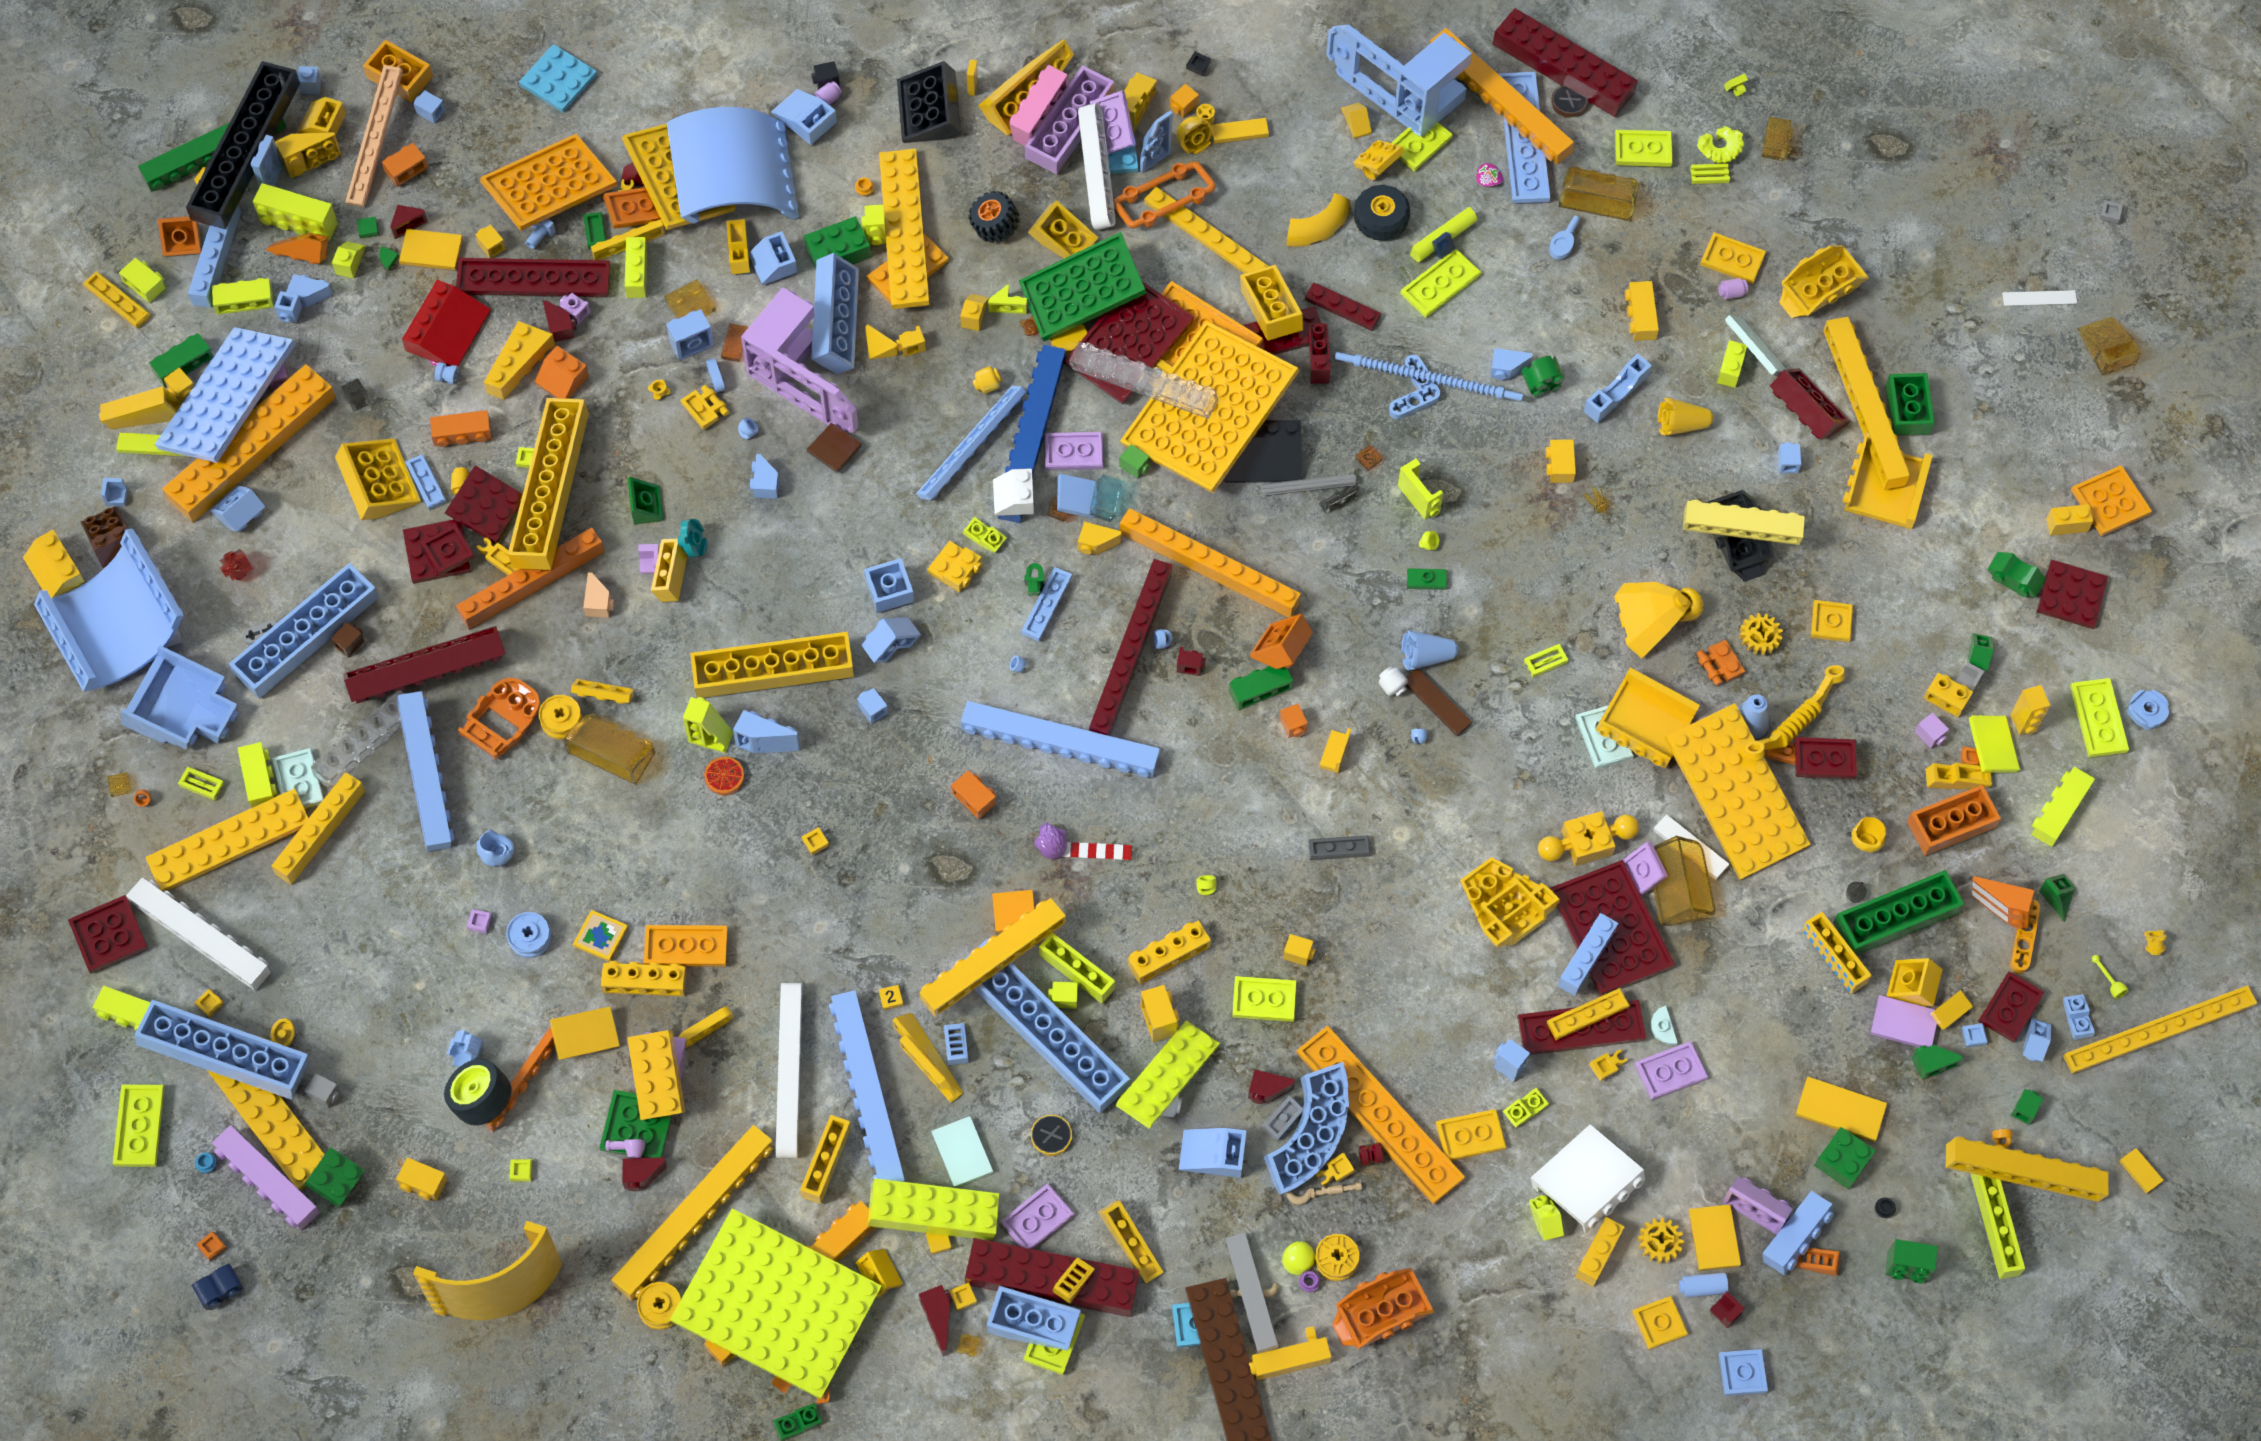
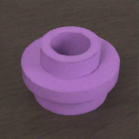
(1309, 1275)

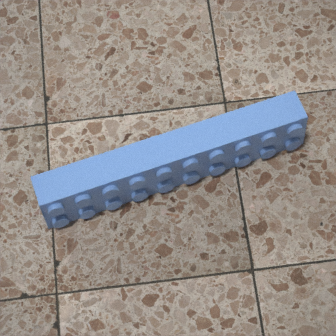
(1054, 1036)

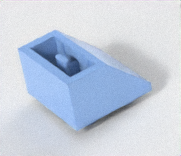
(773, 258)

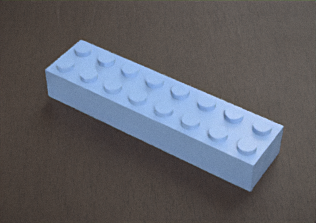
(303, 630)
(222, 1049)

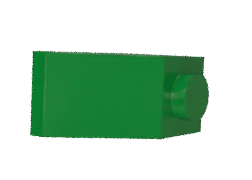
(1980, 651)
(1934, 1060)

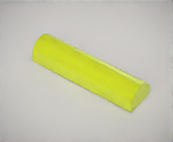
(1454, 227)

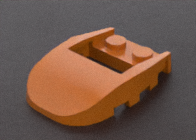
(512, 701)

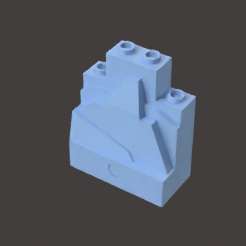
(179, 702)

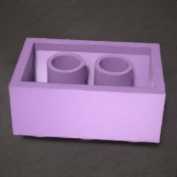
(1758, 1205)

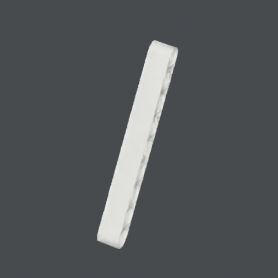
(789, 1070)

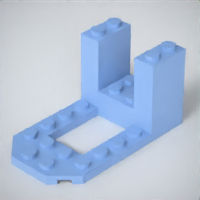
(1424, 85)

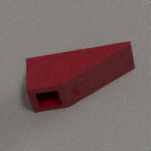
(1319, 353)

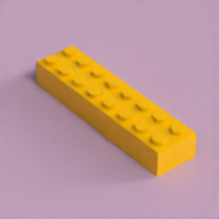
(771, 665)

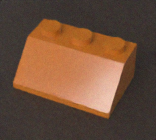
(1282, 642)

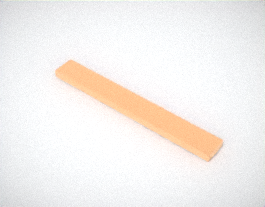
(374, 136)

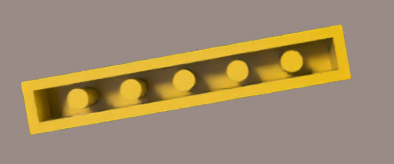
(318, 828)

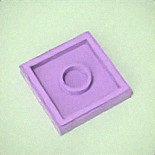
(1645, 868)

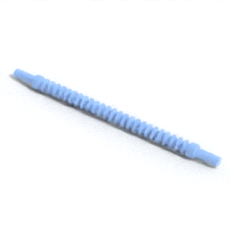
(1499, 392)

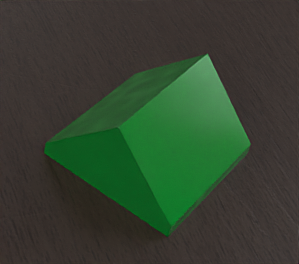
(645, 501)

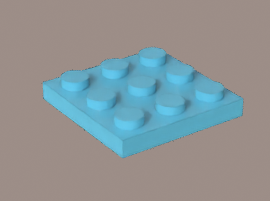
(558, 78)

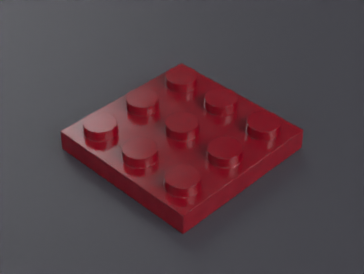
(484, 504)
(419, 563)
(2072, 594)
(107, 934)

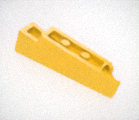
(925, 1056)

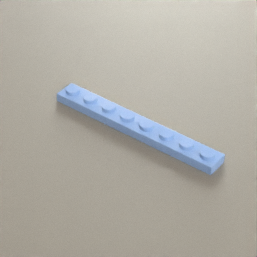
(971, 442)

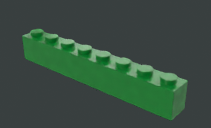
(184, 159)

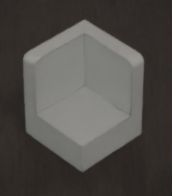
(1970, 676)

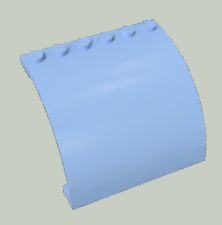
(729, 160)
(113, 619)

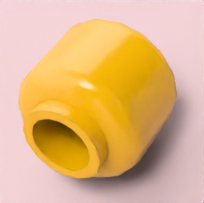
(987, 380)

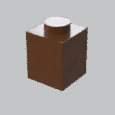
(348, 639)

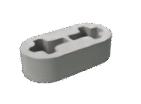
(258, 631)

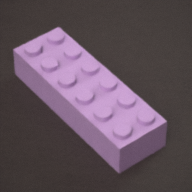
(1060, 129)

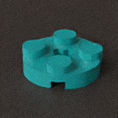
(692, 538)

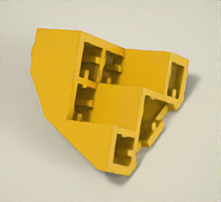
(1648, 613)

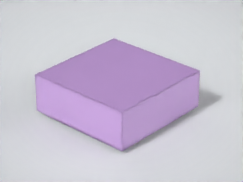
(479, 921)

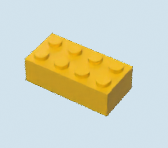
(1271, 302)
(656, 1074)

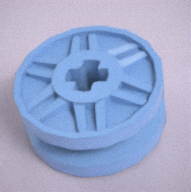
(534, 944)

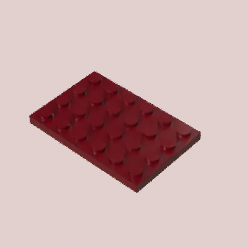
(1139, 330)
(1636, 946)

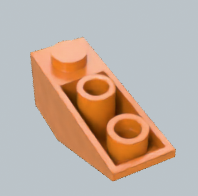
(307, 247)

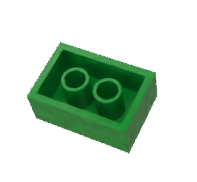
(841, 238)
(1910, 404)

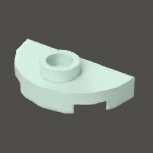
(1662, 1027)

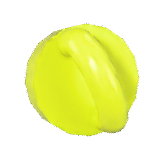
(1429, 540)
(1206, 882)

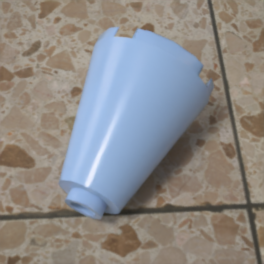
(1426, 650)
(1756, 715)

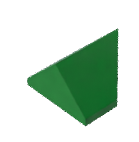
(2058, 893)

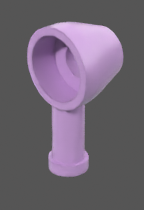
(633, 1147)

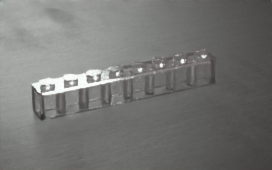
(1143, 379)

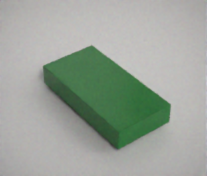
(594, 228)

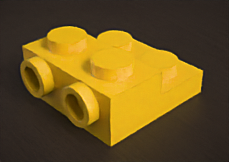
(955, 566)

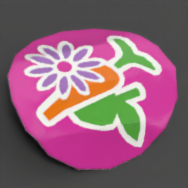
(1488, 175)

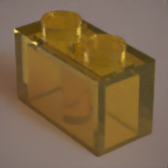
(1776, 138)

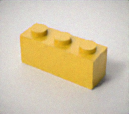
(1642, 311)
(669, 571)
(2030, 710)
(1599, 1251)

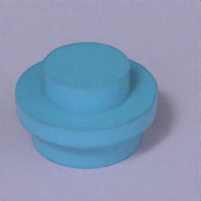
(205, 1162)

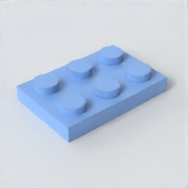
(267, 162)

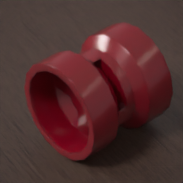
(1370, 1154)

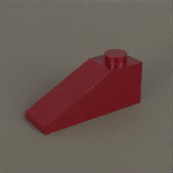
(937, 1311)

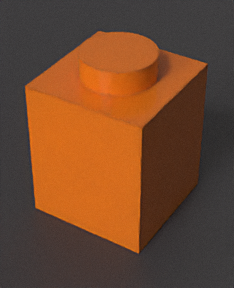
(1293, 721)

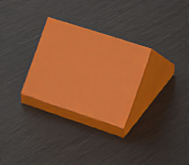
(179, 236)

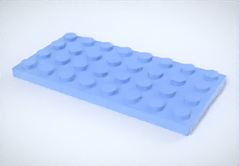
(225, 394)

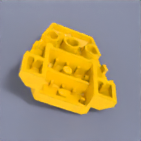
(1506, 902)

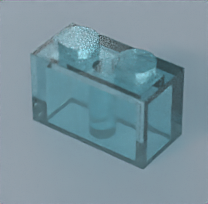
(1107, 498)

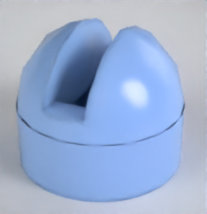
(1017, 664)
(1419, 735)

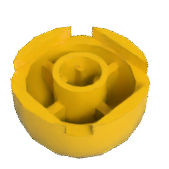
(1194, 134)

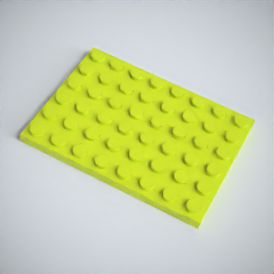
(776, 1303)

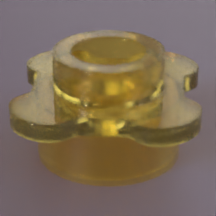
(968, 1339)

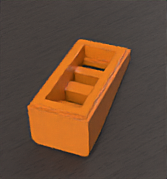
(1816, 1267)

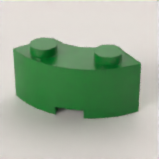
(2016, 574)

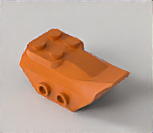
(1380, 1308)

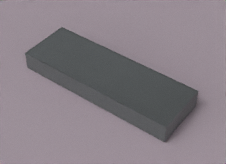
(1339, 847)

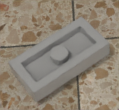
(1282, 1117)

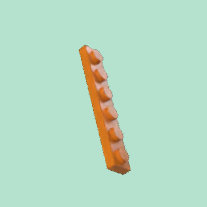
(529, 1069)

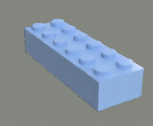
(835, 313)

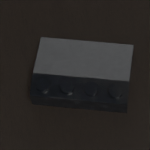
(929, 104)
(1270, 455)

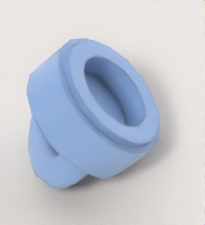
(747, 428)
(1160, 640)

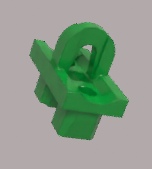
(1034, 584)

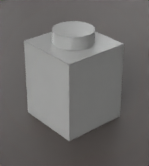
(322, 1090)

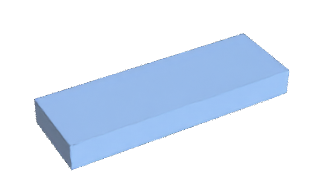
(425, 482)

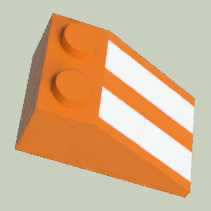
(2006, 901)

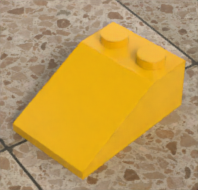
(1061, 231)

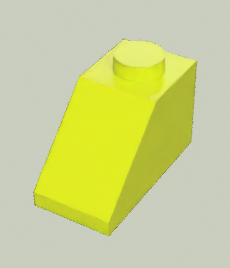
(348, 259)

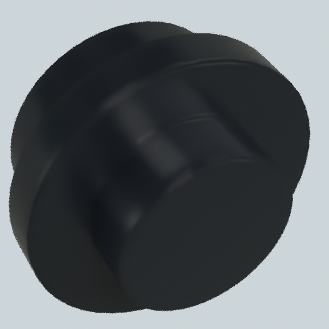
(1885, 1207)

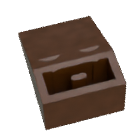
(105, 534)

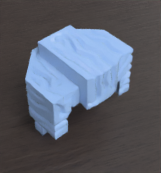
(465, 1048)

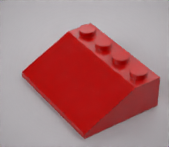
(445, 325)

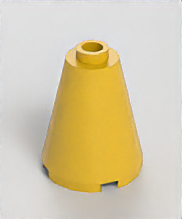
(1682, 417)

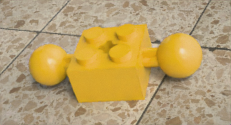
(1577, 835)

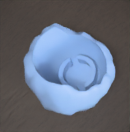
(494, 849)

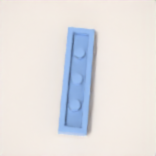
(1046, 604)

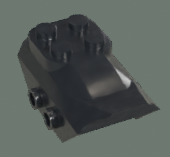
(1743, 555)

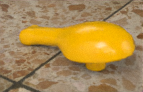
(283, 1032)

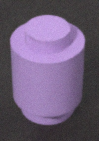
(829, 92)
(1733, 288)

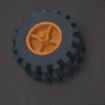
(994, 216)

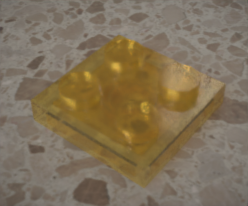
(688, 299)

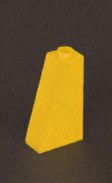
(140, 409)

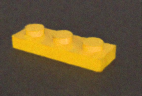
(602, 691)

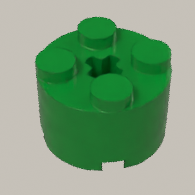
(1543, 376)

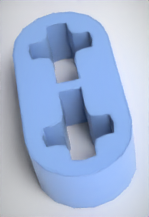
(715, 375)

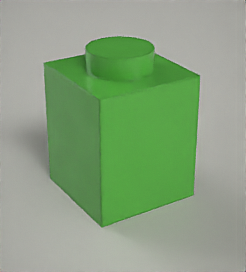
(1134, 461)

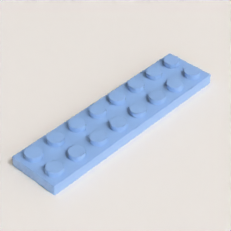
(1525, 162)

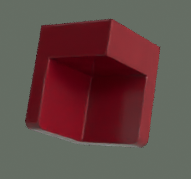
(1727, 1309)

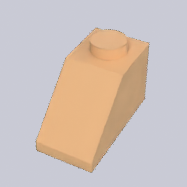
(597, 598)

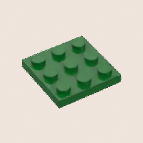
(625, 1124)

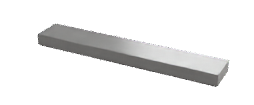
(1251, 1293)

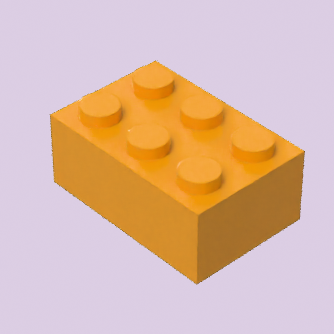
(415, 71)

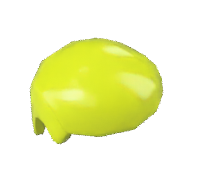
(1298, 1258)

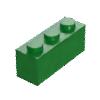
(186, 356)
(1259, 686)

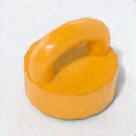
(2003, 1134)

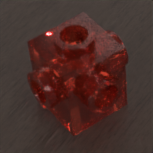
(235, 565)

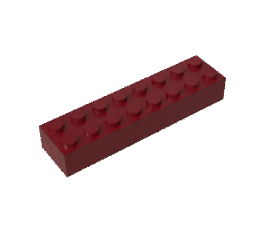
(1564, 62)
(424, 664)
(1036, 1272)

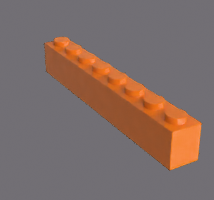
(528, 581)

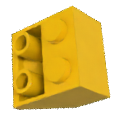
(323, 117)

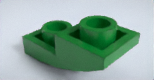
(797, 1422)

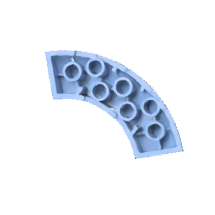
(1317, 1132)

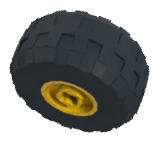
(1381, 212)

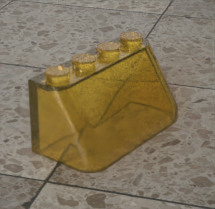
(1599, 193)
(609, 748)
(1687, 889)

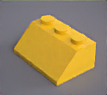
(52, 565)

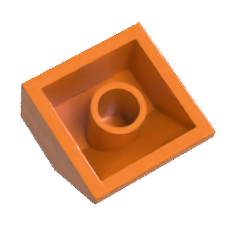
(561, 374)

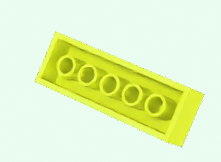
(933, 1209)

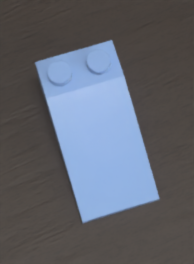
(1032, 1319)

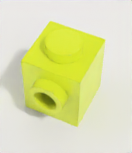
(1064, 994)

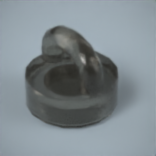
(1856, 892)

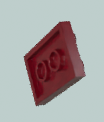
(1825, 758)
(2011, 1006)

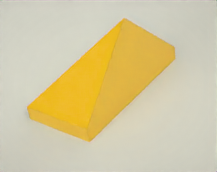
(879, 345)

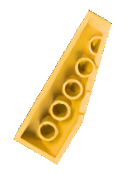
(1006, 99)

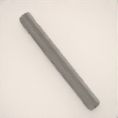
(1308, 484)

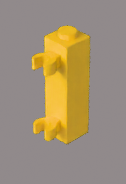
(1291, 1358)

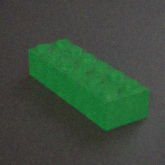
(1899, 913)

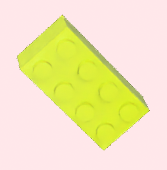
(294, 211)

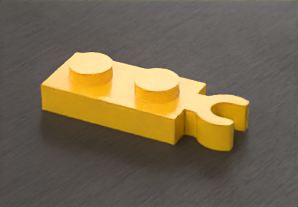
(497, 556)

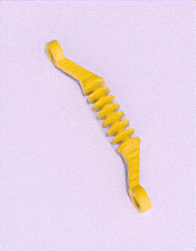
(1799, 719)

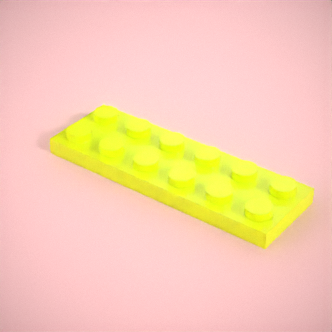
(1167, 1074)

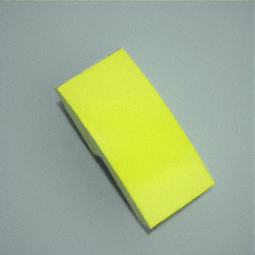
(983, 535)
(1526, 1108)

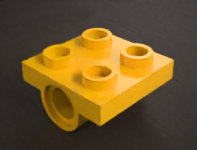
(1378, 158)

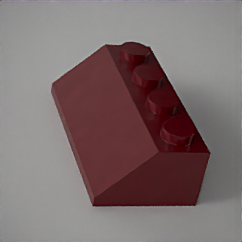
(1809, 403)

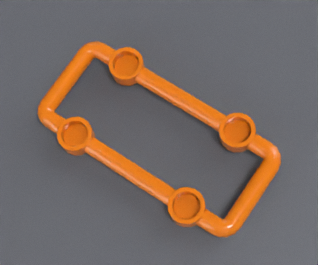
(1149, 217)

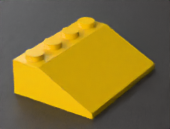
(376, 477)

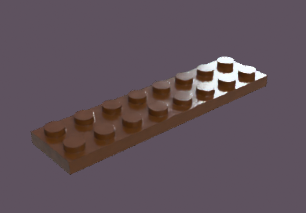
(1227, 1361)

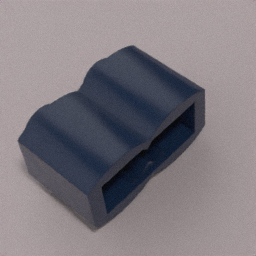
(217, 1287)

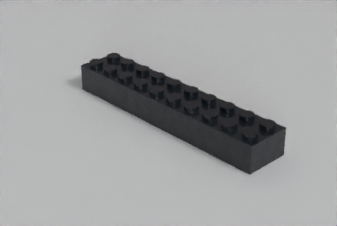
(230, 165)

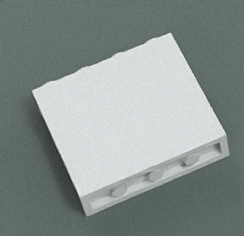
(1589, 1178)

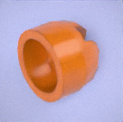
(142, 800)

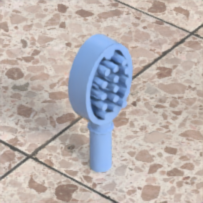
(1563, 241)

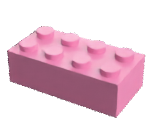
(1037, 105)

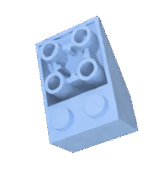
(806, 115)
(764, 735)
(1213, 1151)

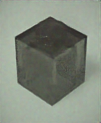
(355, 395)

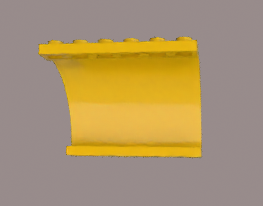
(498, 1293)

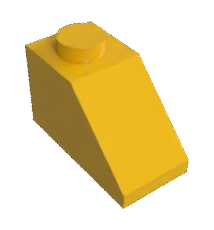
(973, 311)
(1097, 539)

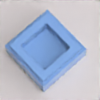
(1974, 1035)

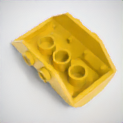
(1820, 281)

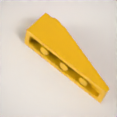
(1130, 1240)

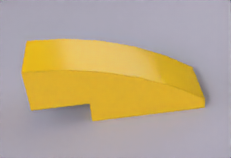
(738, 246)
(1956, 776)

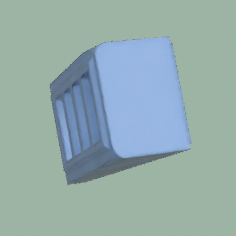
(957, 1058)

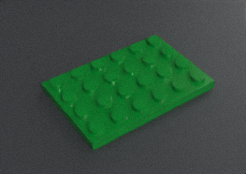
(1082, 286)

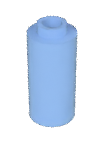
(1703, 1285)

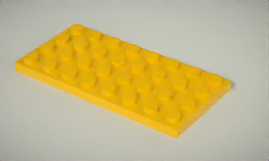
(1737, 792)

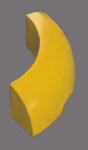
(1320, 226)

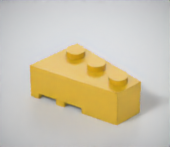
(1138, 96)

